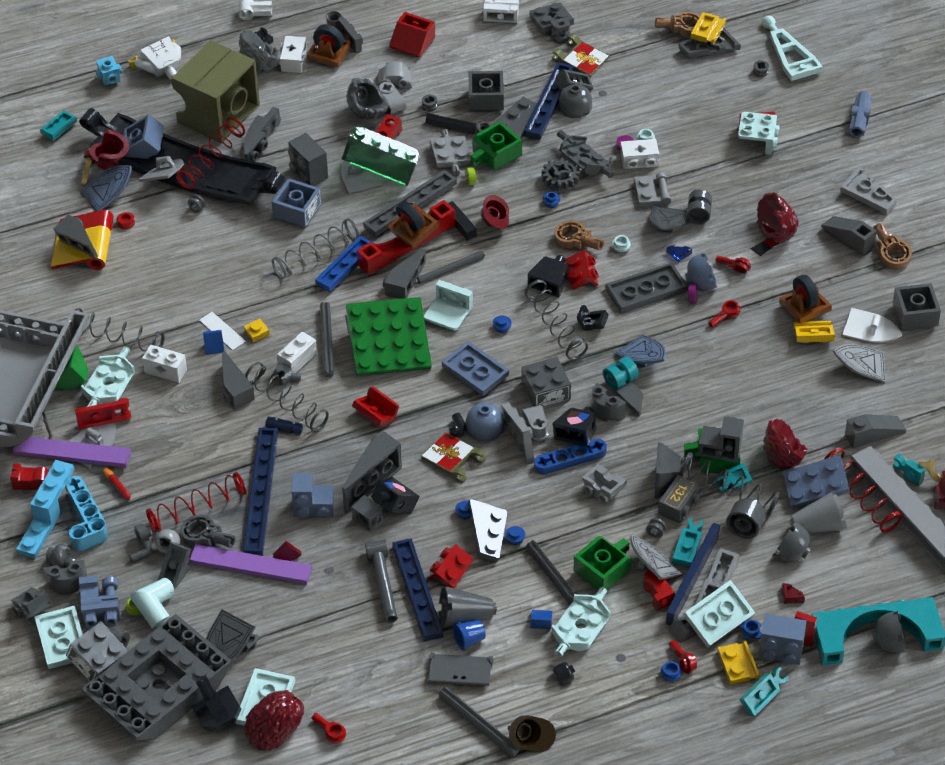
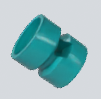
(620, 373)

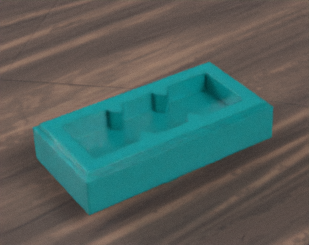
(58, 125)

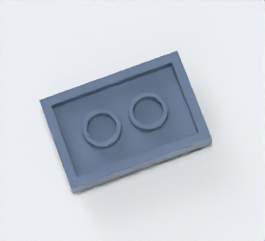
(475, 368)
(815, 480)

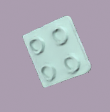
(759, 128)
(449, 306)

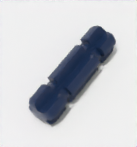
(284, 425)

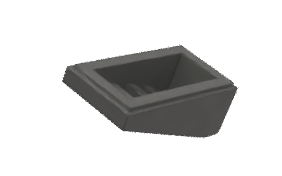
(569, 77)

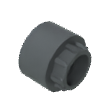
(746, 518)

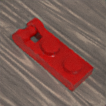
(103, 414)

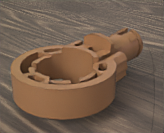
(677, 23)
(580, 240)
(889, 243)

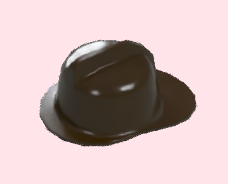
(532, 733)

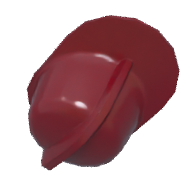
(495, 212)

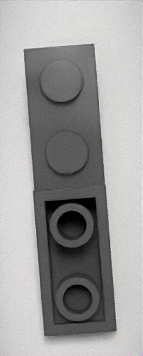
(258, 132)

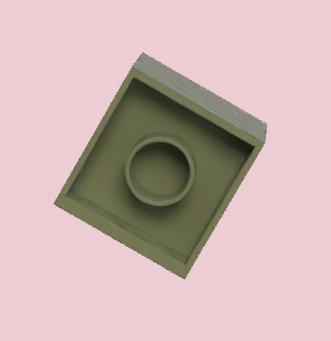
(216, 87)

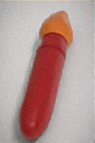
(116, 483)

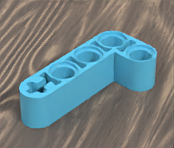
(92, 528)

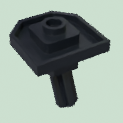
(217, 708)

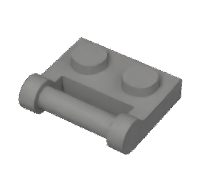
(646, 191)

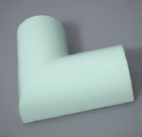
(149, 601)

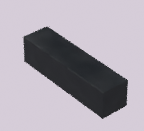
(463, 224)

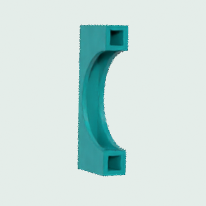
(917, 617)

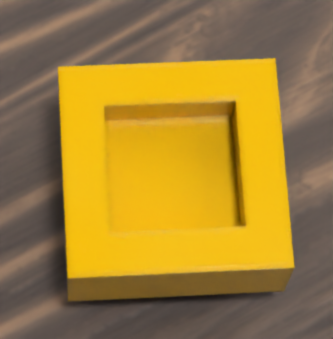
(256, 330)

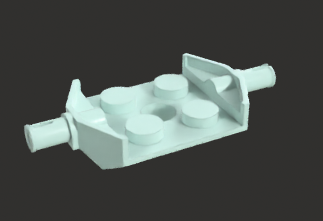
(110, 369)
(585, 610)

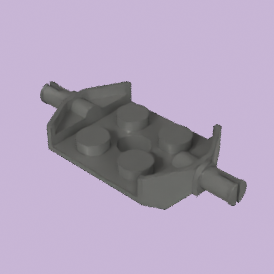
(583, 155)

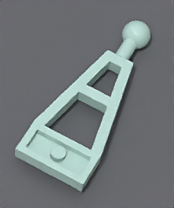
(798, 69)

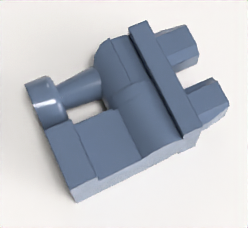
(98, 607)

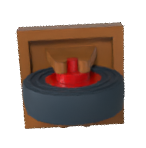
(328, 46)
(412, 224)
(805, 300)

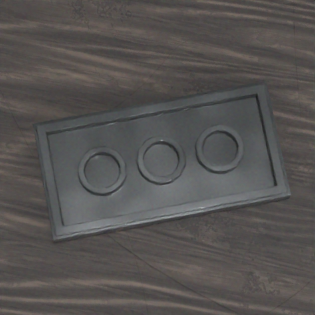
(646, 287)

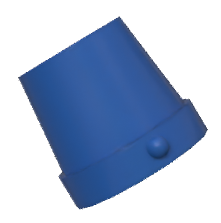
(468, 633)

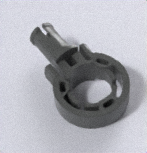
(209, 536)

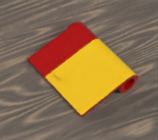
(98, 227)

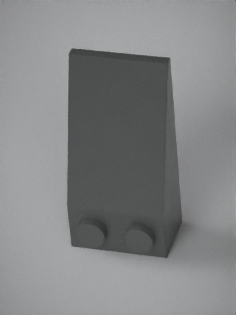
(377, 463)

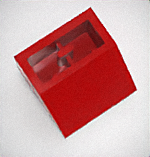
(412, 34)

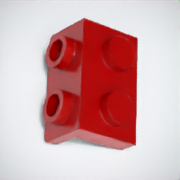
(582, 269)
(376, 407)
(451, 566)

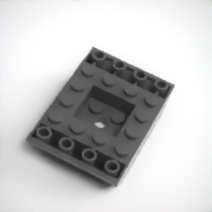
(167, 656)

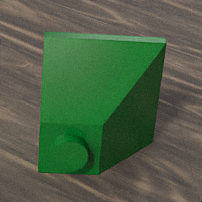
(74, 373)

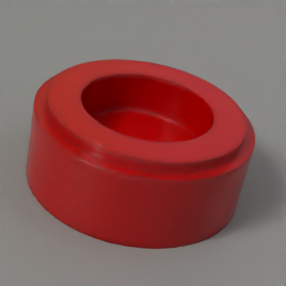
(125, 220)

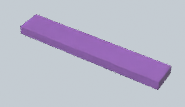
(74, 452)
(251, 564)

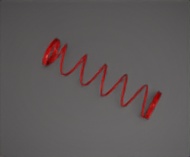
(186, 172)
(885, 520)
(156, 526)

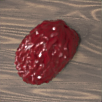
(776, 218)
(781, 446)
(273, 720)

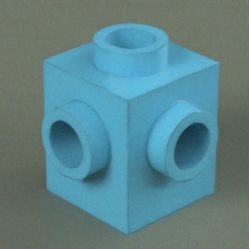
(108, 71)

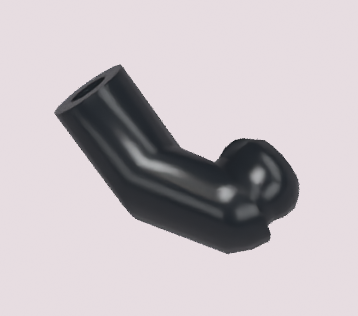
(459, 426)

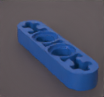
(569, 454)

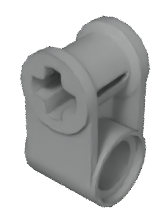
(394, 98)
(537, 421)

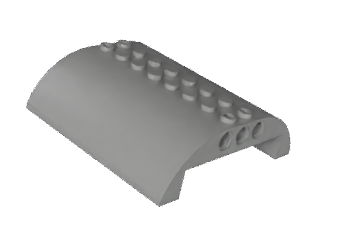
(30, 366)

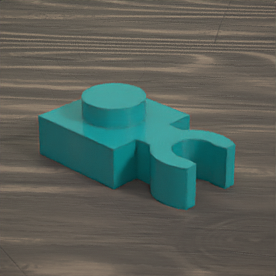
(911, 470)
(733, 475)

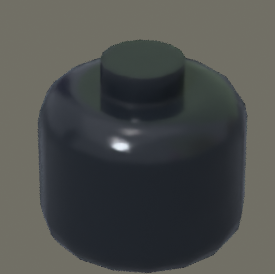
(564, 673)

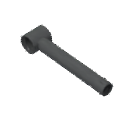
(378, 552)

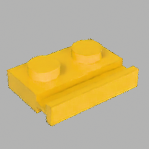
(708, 28)
(814, 331)
(738, 663)

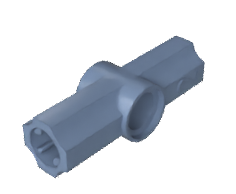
(860, 114)

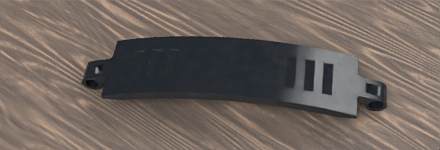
(228, 180)

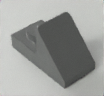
(175, 564)

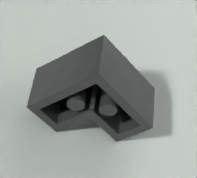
(722, 442)

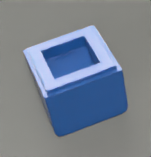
(213, 342)
(541, 619)

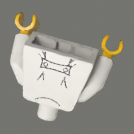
(159, 58)

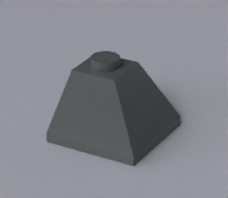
(667, 469)

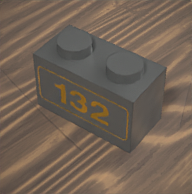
(678, 499)

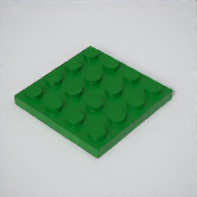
(388, 336)

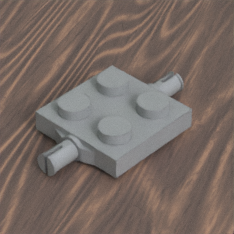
(450, 152)

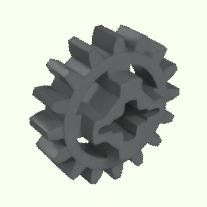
(560, 174)

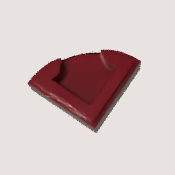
(287, 552)
(791, 594)

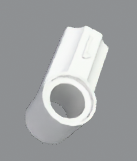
(249, 8)

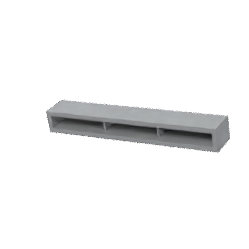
(916, 515)

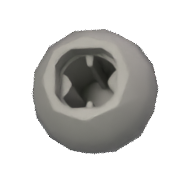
(164, 538)

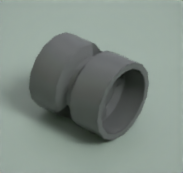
(699, 206)

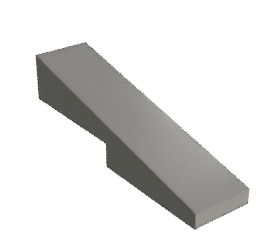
(720, 573)

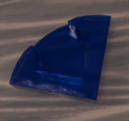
(678, 252)

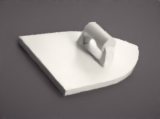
(870, 327)

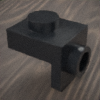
(591, 320)

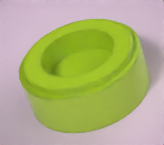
(470, 176)

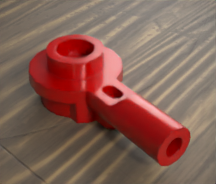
(739, 264)
(729, 309)
(686, 660)
(334, 731)

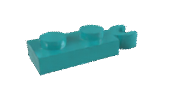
(688, 544)
(762, 691)

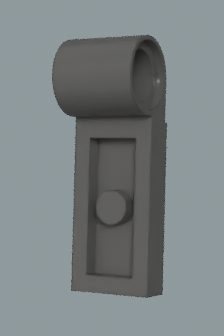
(338, 21)

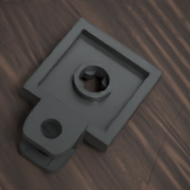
(553, 19)

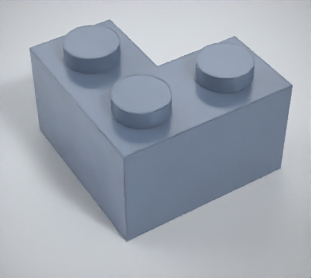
(311, 498)

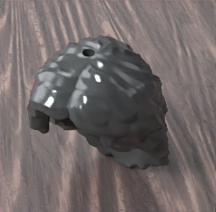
(260, 51)
(369, 103)

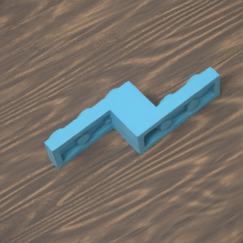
(45, 509)

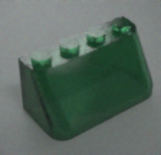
(381, 155)

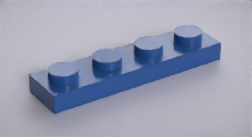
(341, 266)

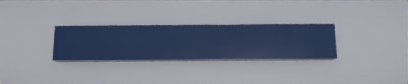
(260, 491)

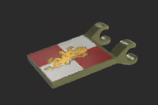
(583, 56)
(450, 453)

